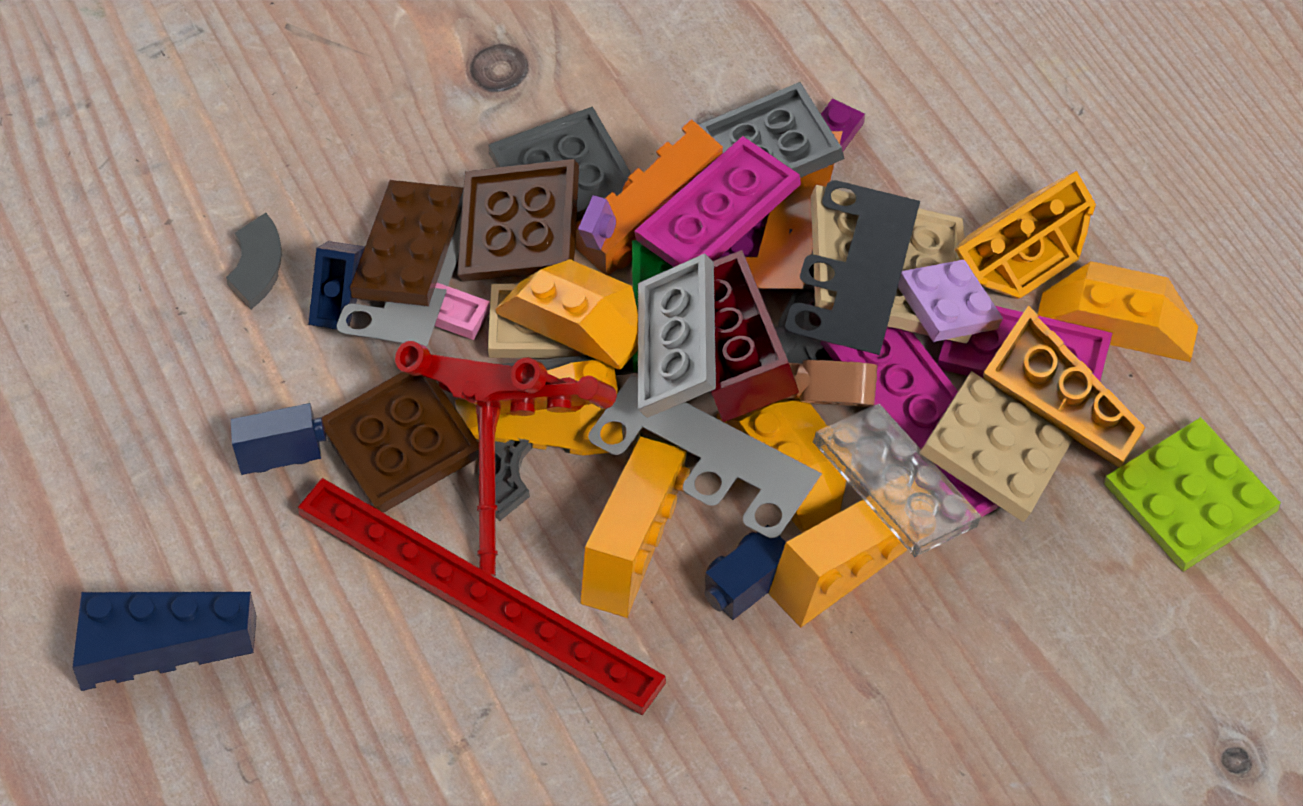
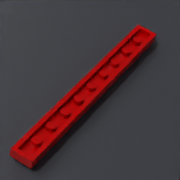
(483, 596)

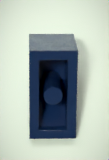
(332, 280)

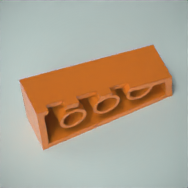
(649, 191)

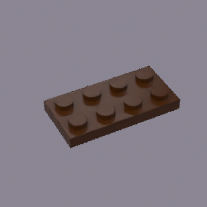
(408, 243)

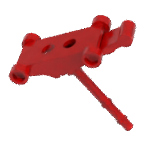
(498, 391)

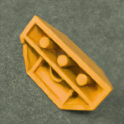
(1031, 238)
(1133, 305)
(578, 311)
(791, 430)

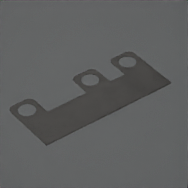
(868, 277)

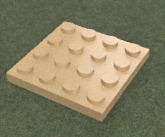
(930, 244)

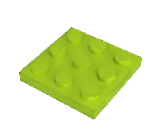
(1192, 494)

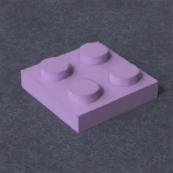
(949, 300)

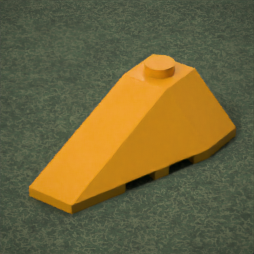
(552, 428)

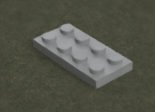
(676, 336)

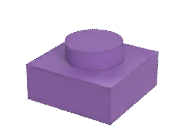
(597, 223)

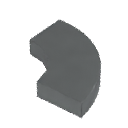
(259, 261)
(509, 487)

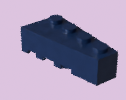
(158, 631)

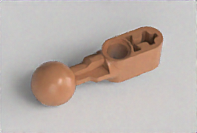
(835, 382)

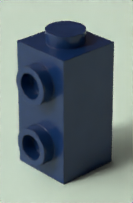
(277, 438)
(744, 574)

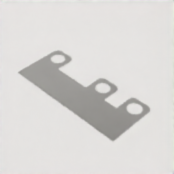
(406, 321)

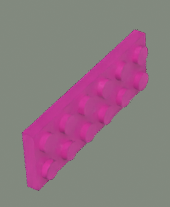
(912, 393)

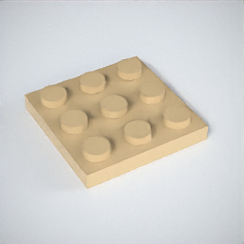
(997, 446)

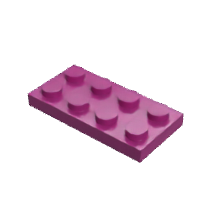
(718, 205)
(1084, 342)

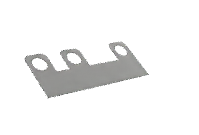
(721, 451)

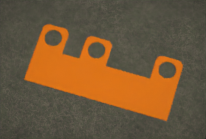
(784, 253)

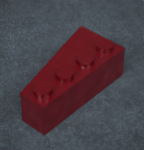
(747, 349)

